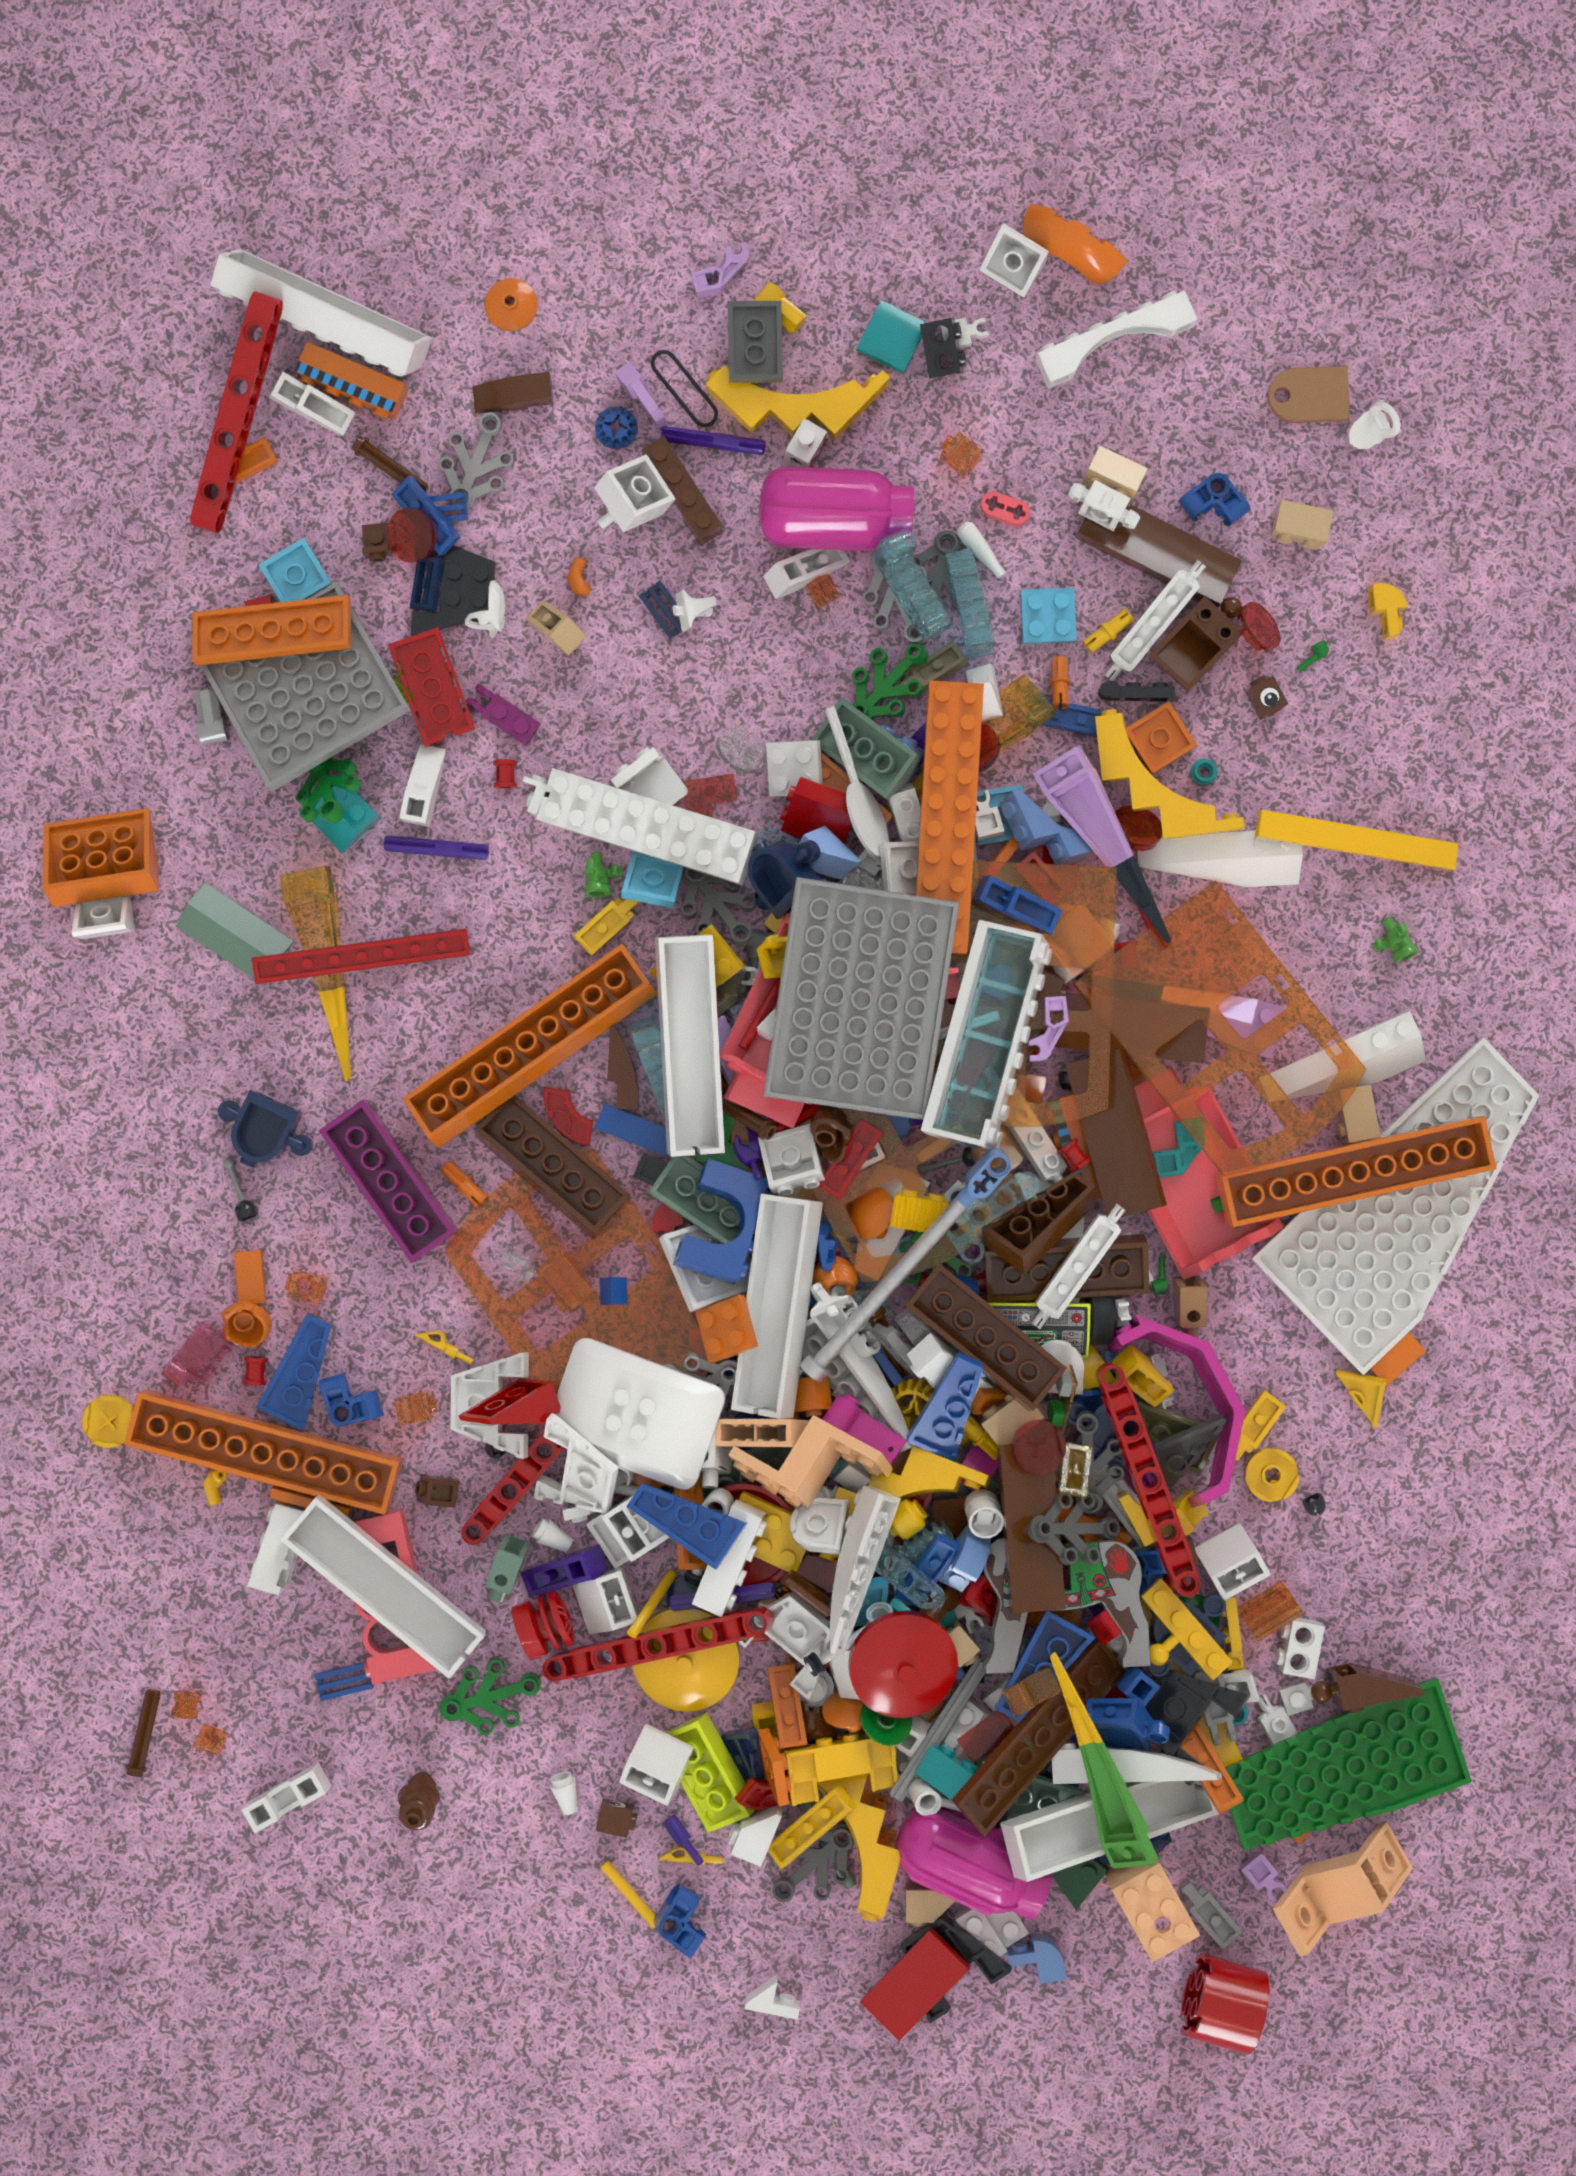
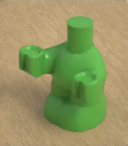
(597, 876)
(1397, 940)

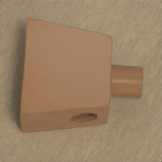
(1187, 1297)

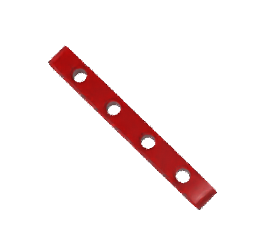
(236, 412)
(1155, 1498)
(497, 1503)
(674, 1639)

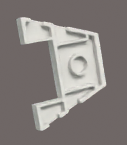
(475, 1386)
(587, 1475)
(799, 1632)

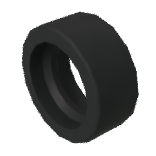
(1101, 1320)

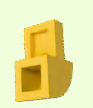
(1387, 601)

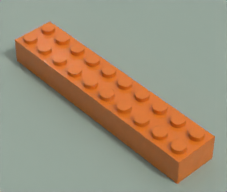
(950, 799)
(529, 1046)
(1357, 1171)
(263, 1451)

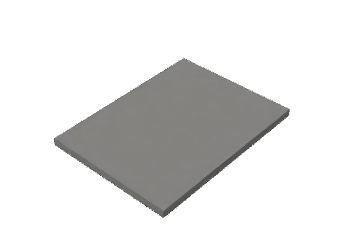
(860, 998)

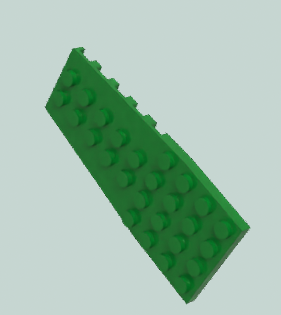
(1349, 1769)

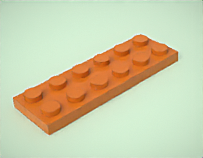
(271, 630)

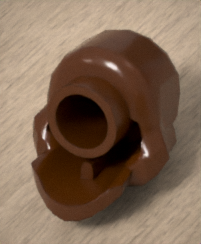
(830, 1132)
(815, 1725)
(418, 1801)

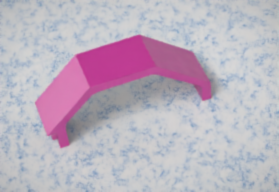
(1217, 1386)

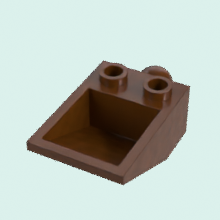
(1197, 642)
(1360, 1686)

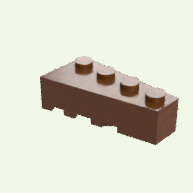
(1038, 1225)

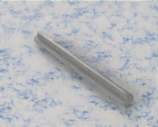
(939, 1728)

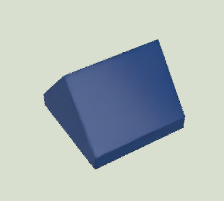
(613, 1291)

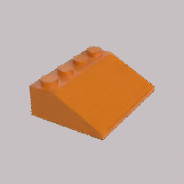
(99, 858)

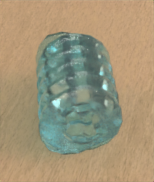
(913, 1549)

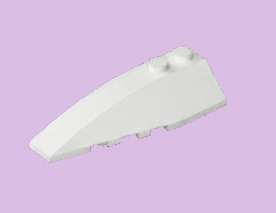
(1227, 858)
(1381, 1049)
(856, 1376)
(858, 1559)
(1132, 1765)

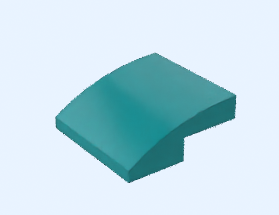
(891, 337)

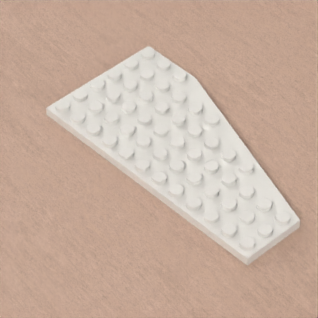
(1377, 1260)

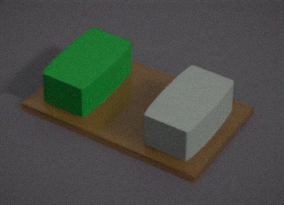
(1059, 1410)

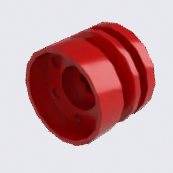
(541, 1625)

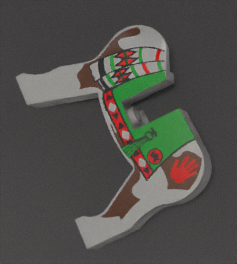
(1111, 1582)

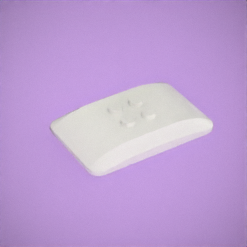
(640, 1412)

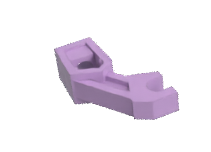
(731, 267)
(637, 388)
(1049, 1039)

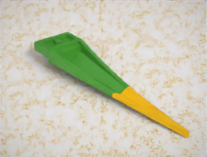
(1117, 1816)

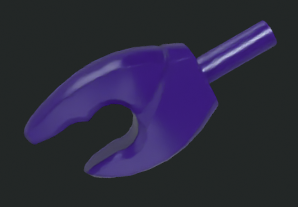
(749, 1154)

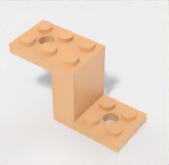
(810, 1462)
(1342, 1888)
(1144, 1897)

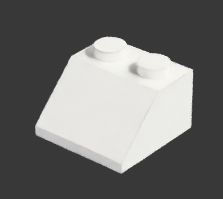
(753, 1835)

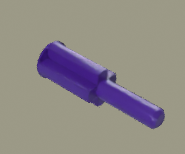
(681, 1836)

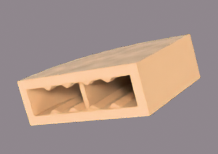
(759, 1432)

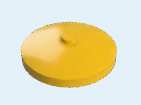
(690, 1679)

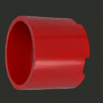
(1225, 2004)

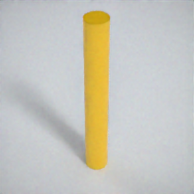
(652, 1603)
(629, 1893)

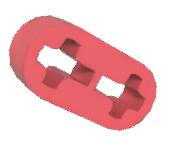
(1008, 503)

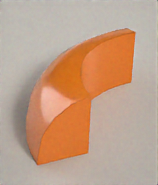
(1073, 244)

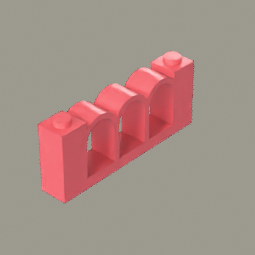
(400, 1661)

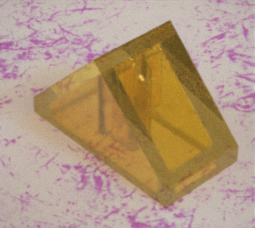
(1075, 1471)

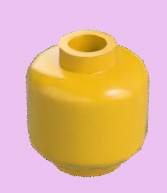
(908, 1519)

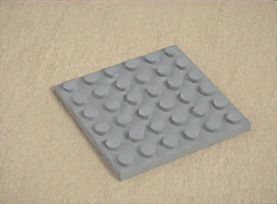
(307, 705)

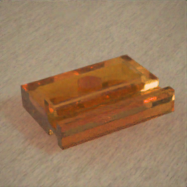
(1269, 1611)

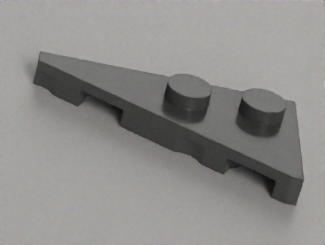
(1186, 1447)

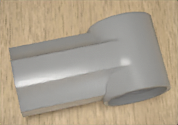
(211, 721)

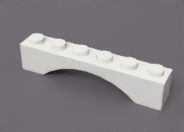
(1165, 318)

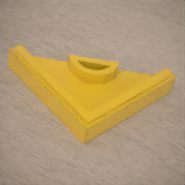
(1365, 1391)

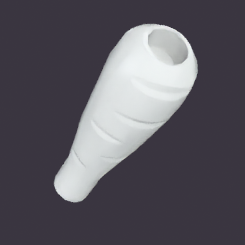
(972, 538)

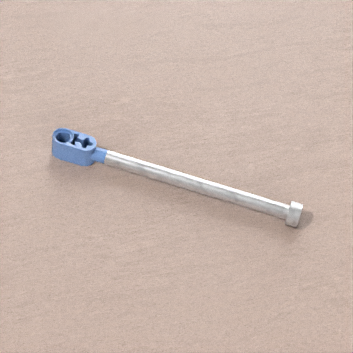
(817, 1365)

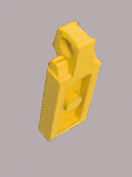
(606, 925)
(1258, 1422)
(1233, 1634)

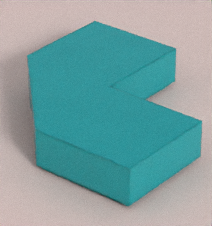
(1177, 1160)

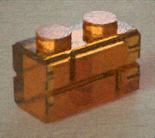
(565, 1282)

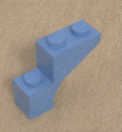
(1035, 828)

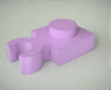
(1261, 1874)

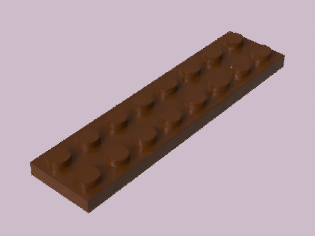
(1034, 1741)

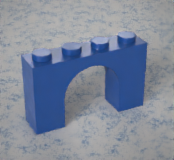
(725, 1260)

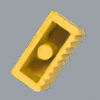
(916, 1211)

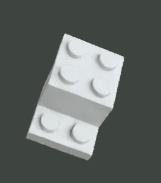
(624, 1533)

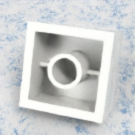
(633, 494)

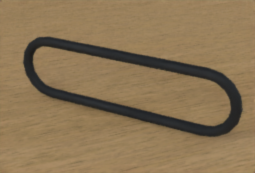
(692, 381)

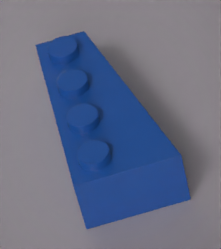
(1049, 1636)

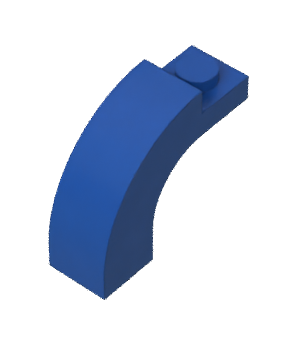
(1137, 1684)

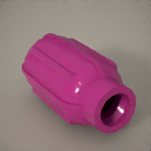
(832, 508)
(962, 1864)

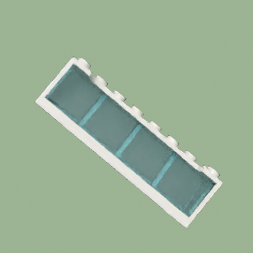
(987, 1036)

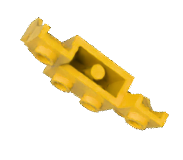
(838, 1760)

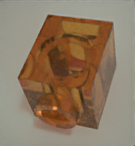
(960, 454)
(318, 1283)
(415, 1407)

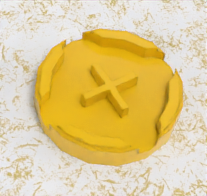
(107, 1420)

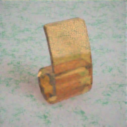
(1031, 1691)

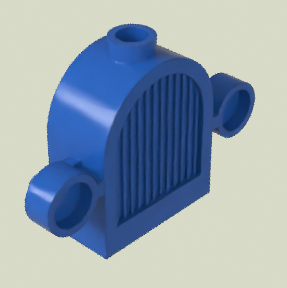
(1125, 1723)

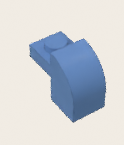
(968, 1562)
(1042, 1952)

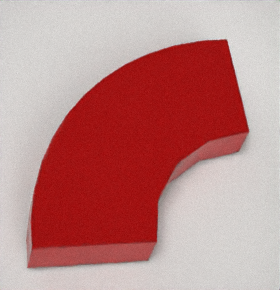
(565, 1117)
(757, 1794)

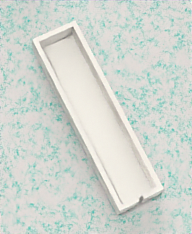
(323, 312)
(647, 826)
(689, 1044)
(778, 1305)
(383, 1586)
(1069, 1830)

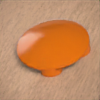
(872, 1213)
(842, 1712)

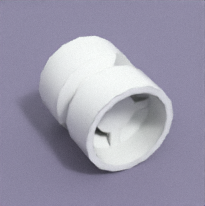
(983, 1513)

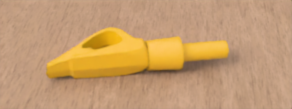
(442, 1345)
(686, 1858)

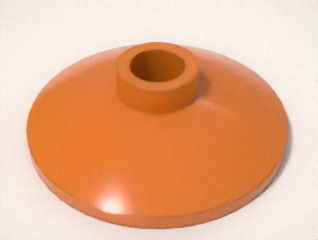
(514, 316)

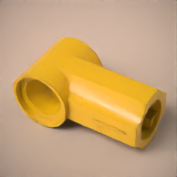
(791, 316)

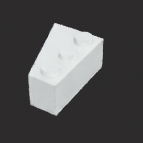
(275, 1561)

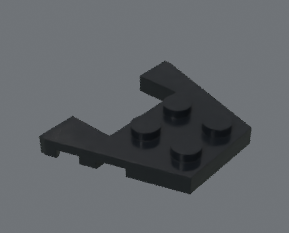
(463, 590)
(1181, 1705)
(968, 1948)

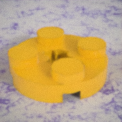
(1274, 1489)

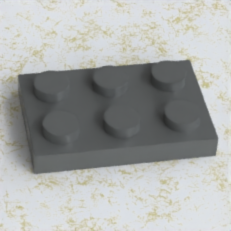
(755, 342)

